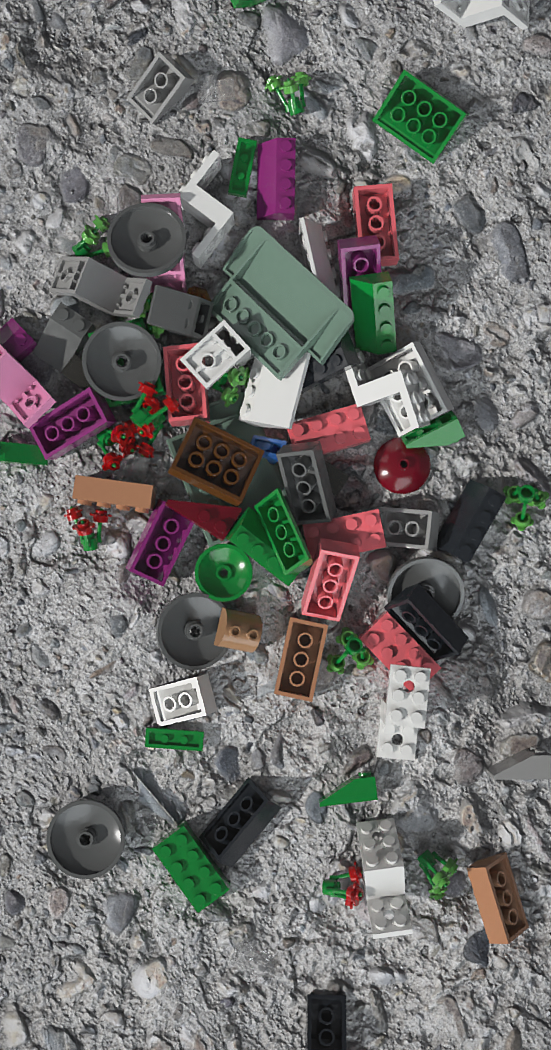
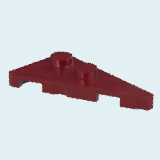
(212, 518)

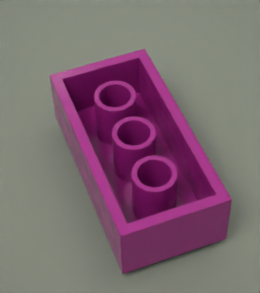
(357, 258)
(72, 424)

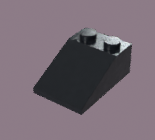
(325, 1022)

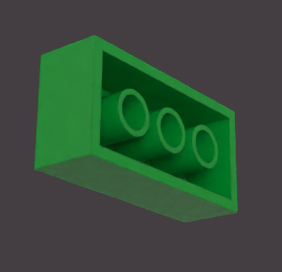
(191, 866)

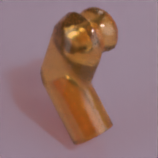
(199, 292)

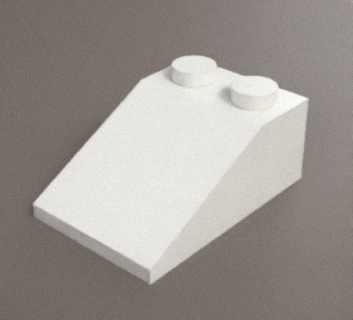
(183, 700)

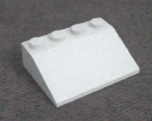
(316, 254)
(435, 396)
(273, 401)

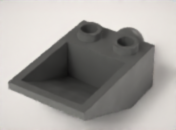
(181, 313)

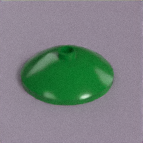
(209, 575)

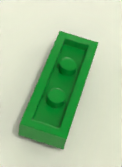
(242, 167)
(174, 739)

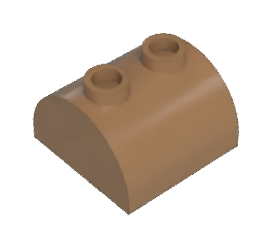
(238, 630)

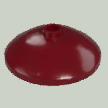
(392, 475)

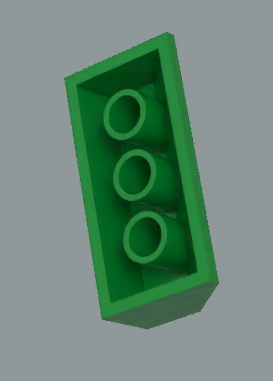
(373, 312)
(283, 533)
(252, 539)

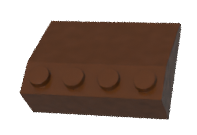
(216, 462)

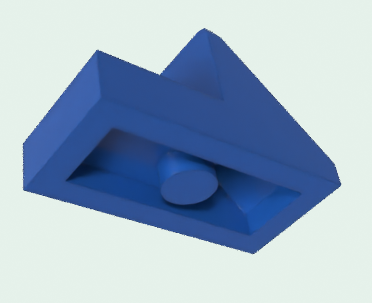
(269, 445)

